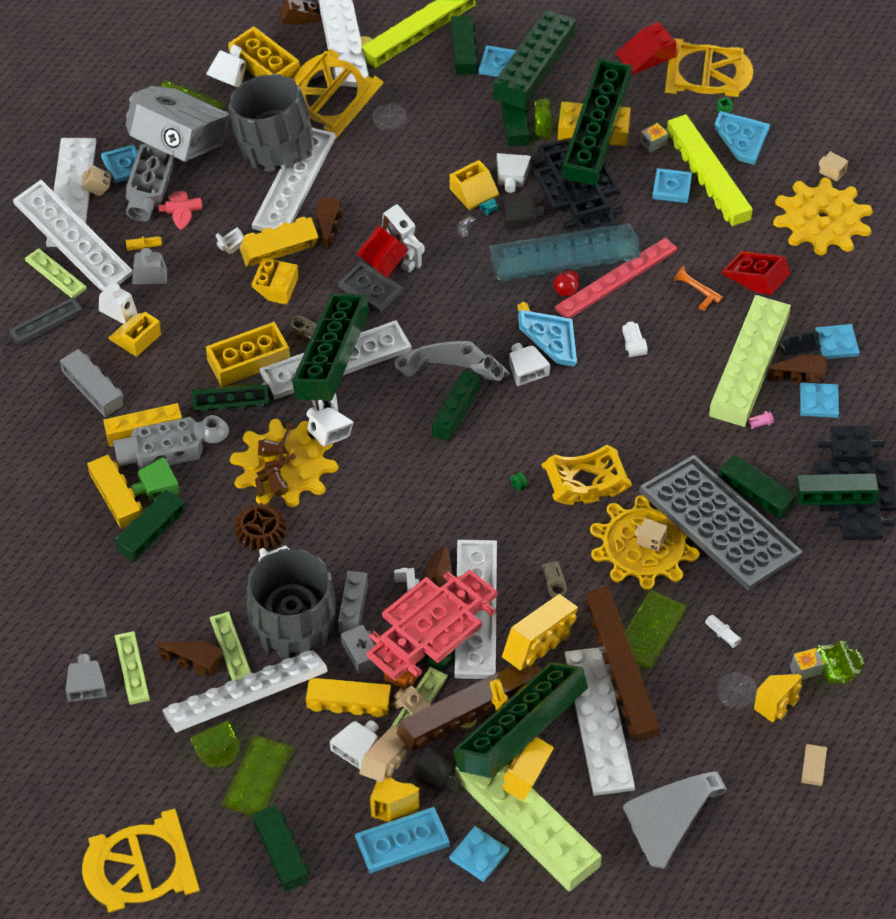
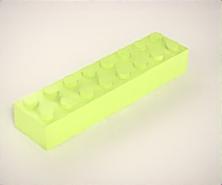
(749, 361)
(536, 828)

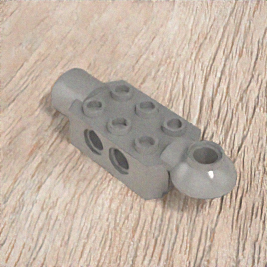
(148, 182)
(174, 440)

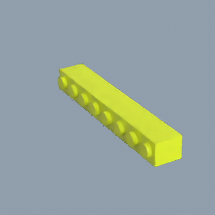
(413, 30)
(709, 170)

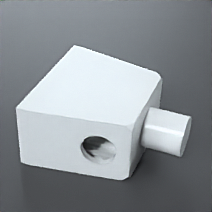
(228, 67)
(512, 170)
(117, 303)
(527, 364)
(328, 425)
(355, 742)

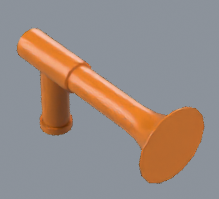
(711, 295)

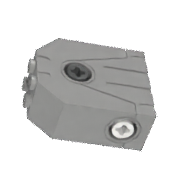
(175, 122)

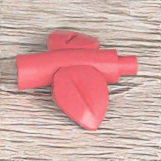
(180, 208)

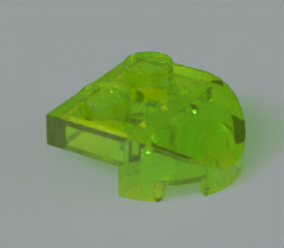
(543, 118)
(840, 662)
(216, 746)

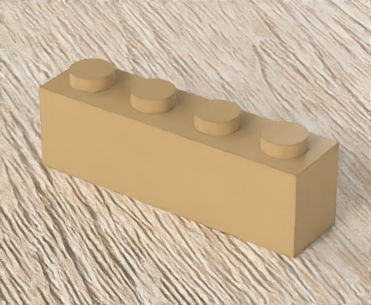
(384, 756)

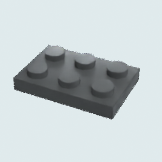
(368, 281)

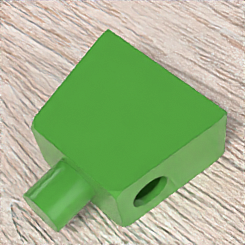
(155, 480)

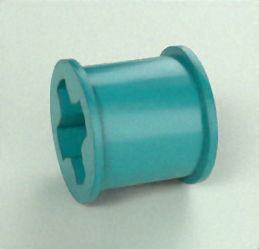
(489, 206)

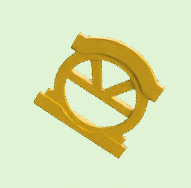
(732, 87)
(365, 89)
(181, 879)

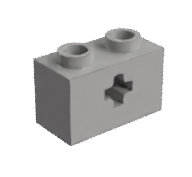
(357, 644)

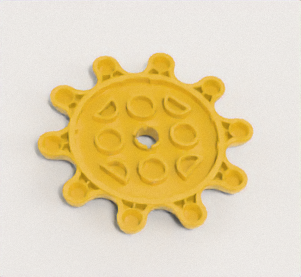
(836, 228)
(300, 473)
(631, 559)

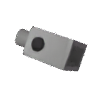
(149, 268)
(84, 680)

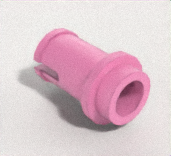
(761, 420)

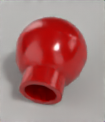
(566, 283)

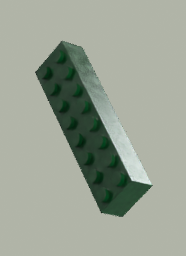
(534, 59)
(597, 122)
(330, 347)
(520, 719)

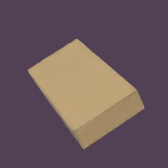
(814, 765)

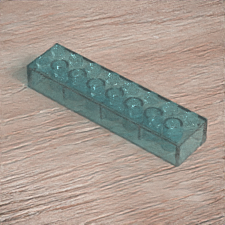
(564, 251)

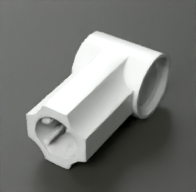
(634, 343)

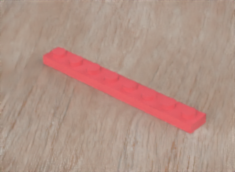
(615, 279)

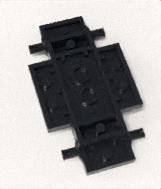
(586, 201)
(853, 455)

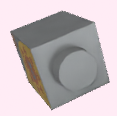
(654, 137)
(807, 663)

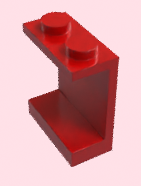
(382, 251)

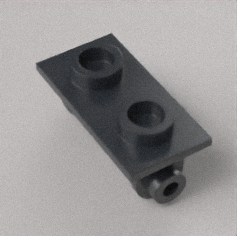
(793, 345)

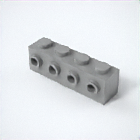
(92, 382)

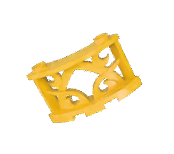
(568, 491)

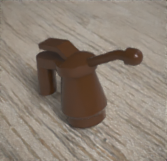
(271, 448)
(277, 482)

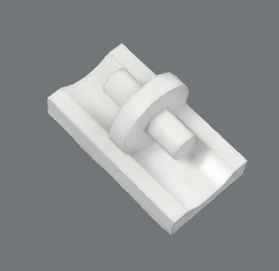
(413, 256)

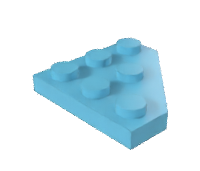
(742, 135)
(551, 334)

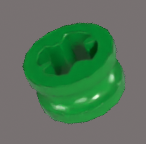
(721, 102)
(519, 481)

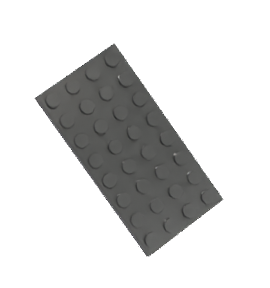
(720, 522)

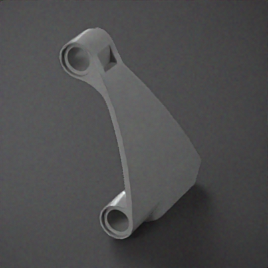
(453, 353)
(665, 814)

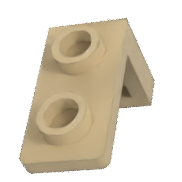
(410, 699)

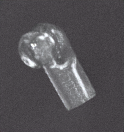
(462, 225)

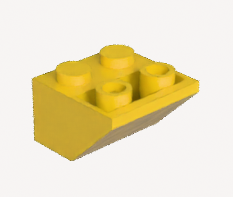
(473, 185)
(275, 280)
(137, 333)
(776, 694)
(393, 800)

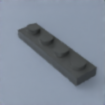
(46, 321)

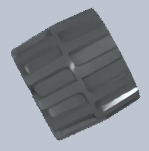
(271, 122)
(291, 602)

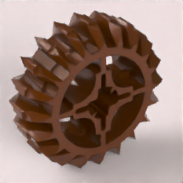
(250, 533)

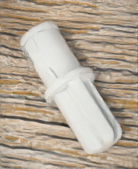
(723, 631)

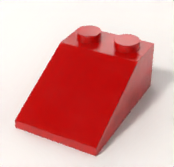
(648, 48)
(758, 271)

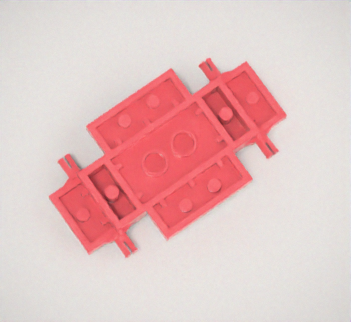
(430, 622)

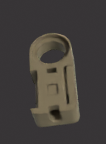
(308, 328)
(554, 578)

